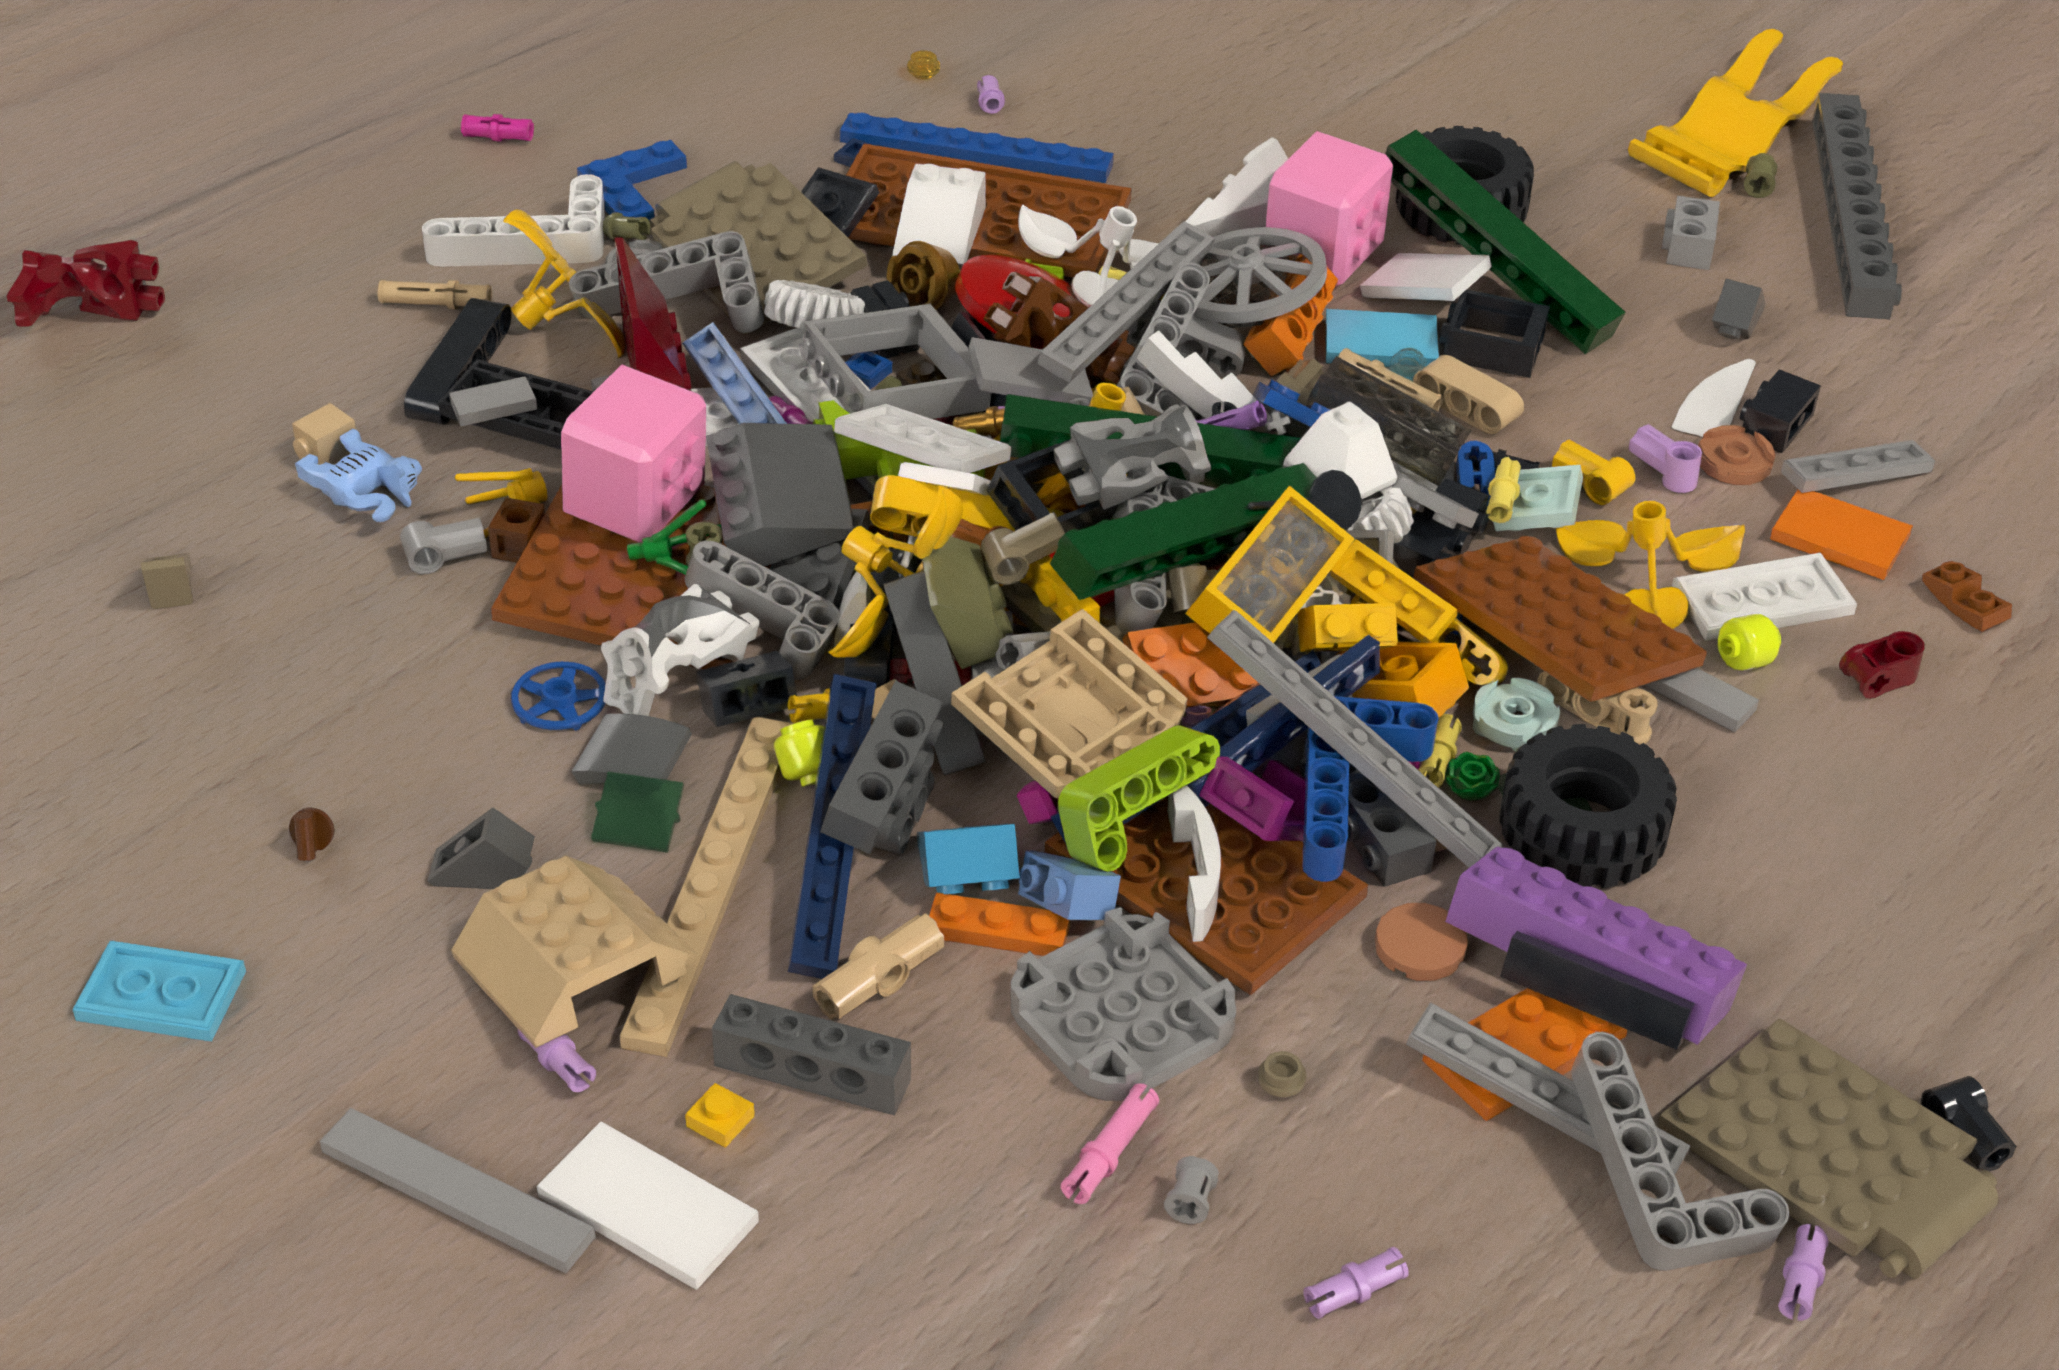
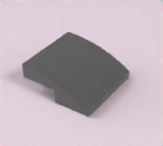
(631, 746)

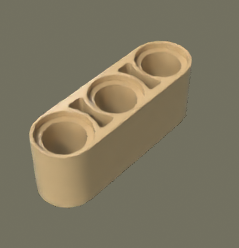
(1471, 394)

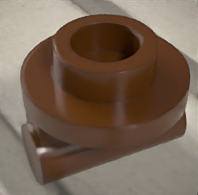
(311, 831)

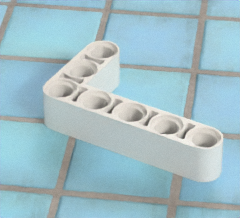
(493, 242)

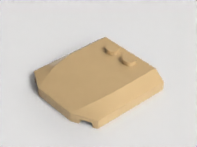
(1071, 703)

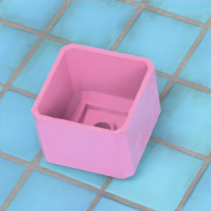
(1334, 197)
(633, 454)

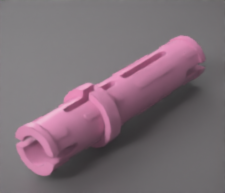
(1101, 1156)

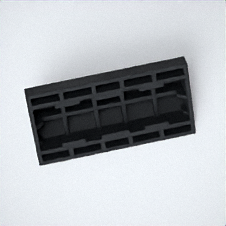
(542, 426)

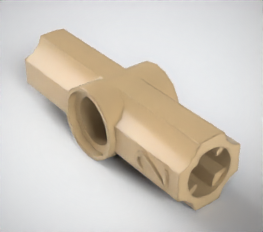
(878, 966)

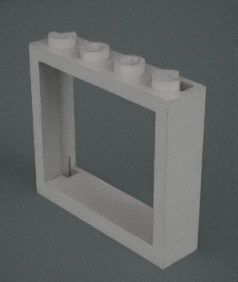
(921, 325)

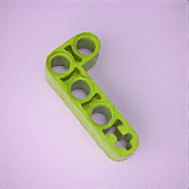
(1104, 797)

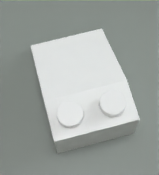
(942, 209)

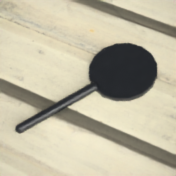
(1333, 495)

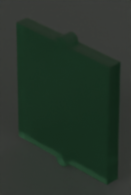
(637, 812)

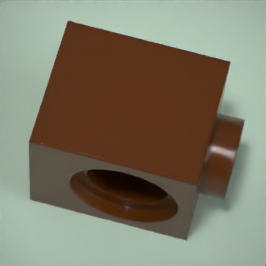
(513, 528)

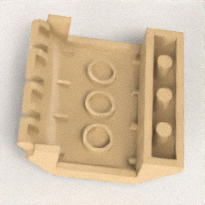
(557, 936)

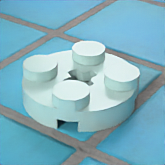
(1495, 707)

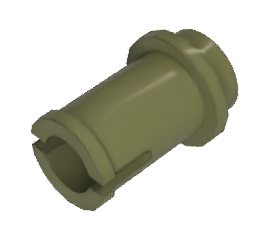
(619, 226)

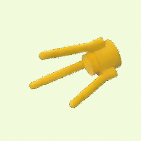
(525, 486)

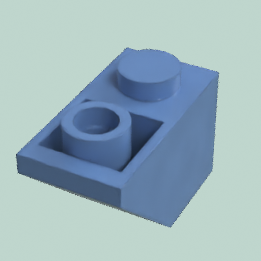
(1068, 886)

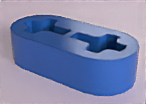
(1465, 468)

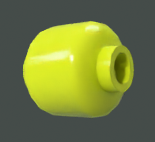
(1748, 642)
(799, 751)

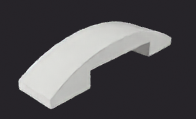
(1192, 823)

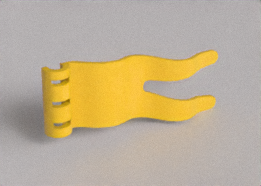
(1725, 125)

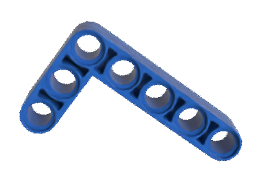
(1404, 725)

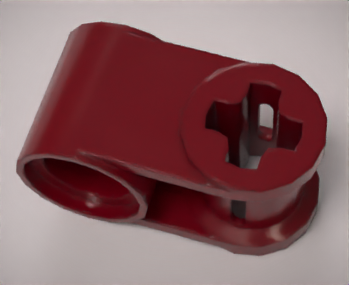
(1886, 663)

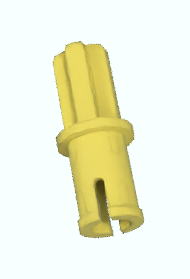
(1503, 491)

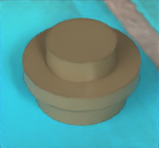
(1282, 1074)

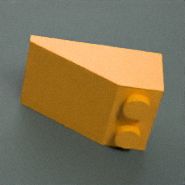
(1418, 674)

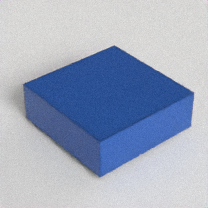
(869, 368)

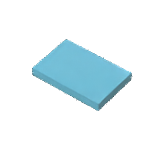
(1379, 334)
(160, 990)

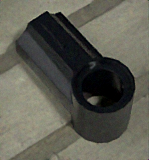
(1966, 1107)

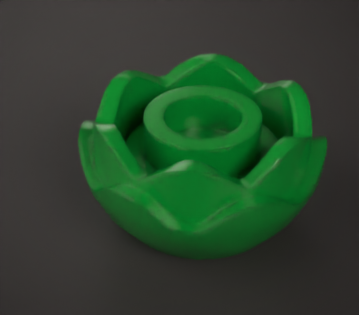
(1472, 776)

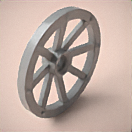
(1250, 265)

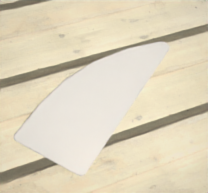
(1714, 399)

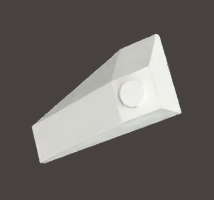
(1244, 196)

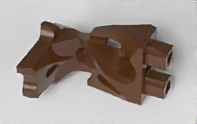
(1034, 316)

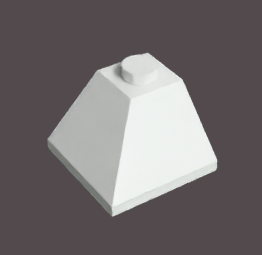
(1349, 443)

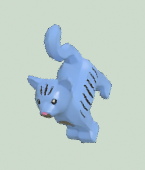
(359, 474)

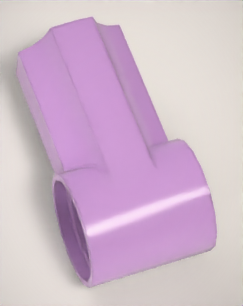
(1675, 460)

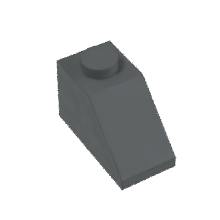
(1738, 309)
(483, 854)

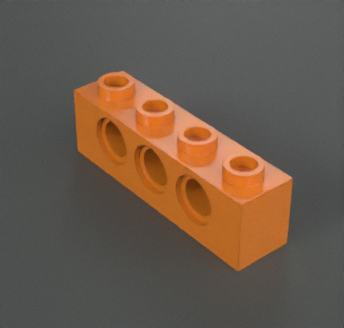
(1283, 339)

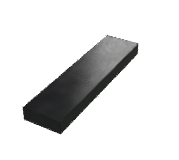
(1597, 990)

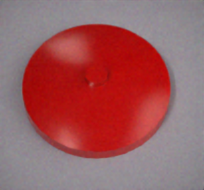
(982, 284)

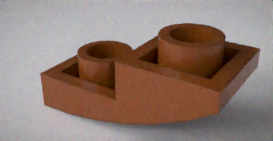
(1962, 594)

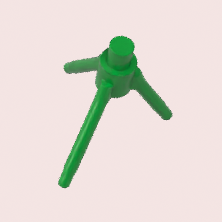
(660, 545)

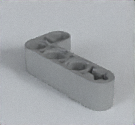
(1215, 343)
(781, 606)

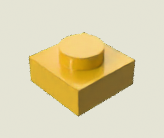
(720, 1115)

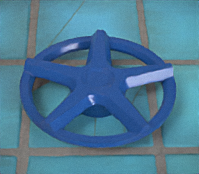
(559, 695)

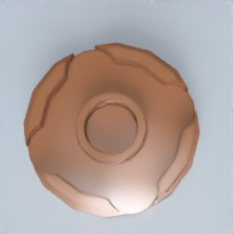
(1736, 455)
(1420, 942)

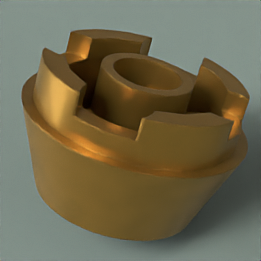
(924, 274)

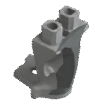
(1143, 445)

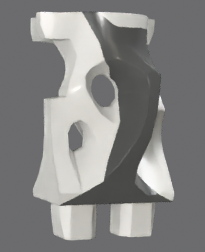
(649, 653)

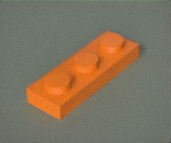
(999, 924)

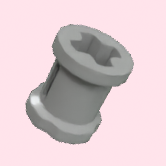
(1191, 1190)

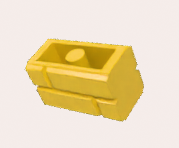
(1344, 625)

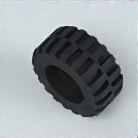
(1490, 161)
(1605, 770)

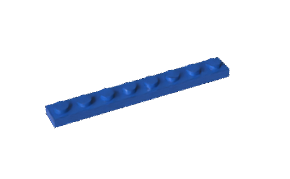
(979, 147)

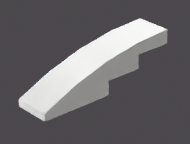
(1193, 379)

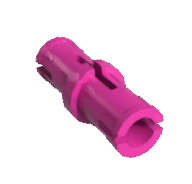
(497, 127)

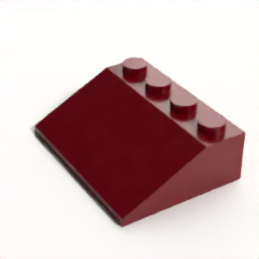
(647, 325)

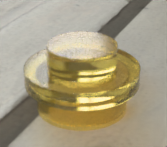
(923, 65)

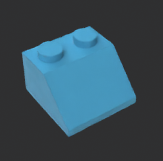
(969, 856)

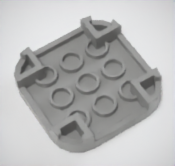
(1122, 1006)

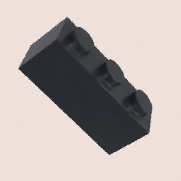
(1432, 540)

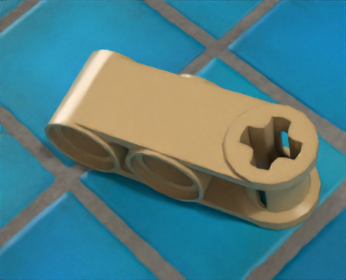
(1612, 711)

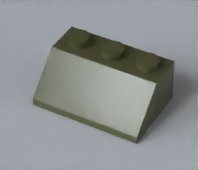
(966, 601)

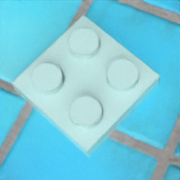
(1545, 498)

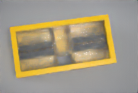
(1274, 568)

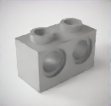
(1691, 232)

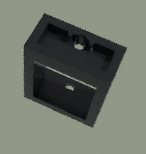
(1500, 316)
(1022, 506)

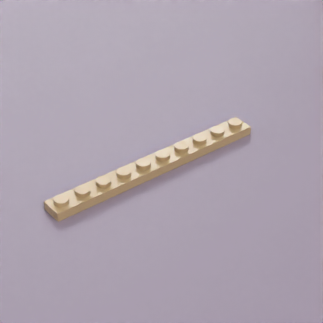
(708, 887)

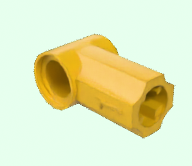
(1602, 478)

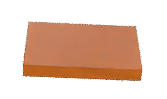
(1841, 533)

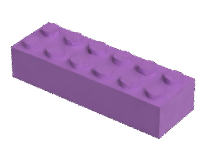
(1513, 895)

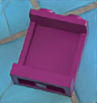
(1265, 806)

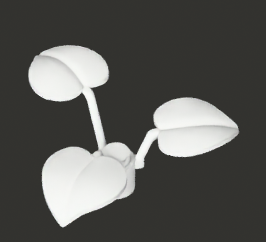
(1053, 236)

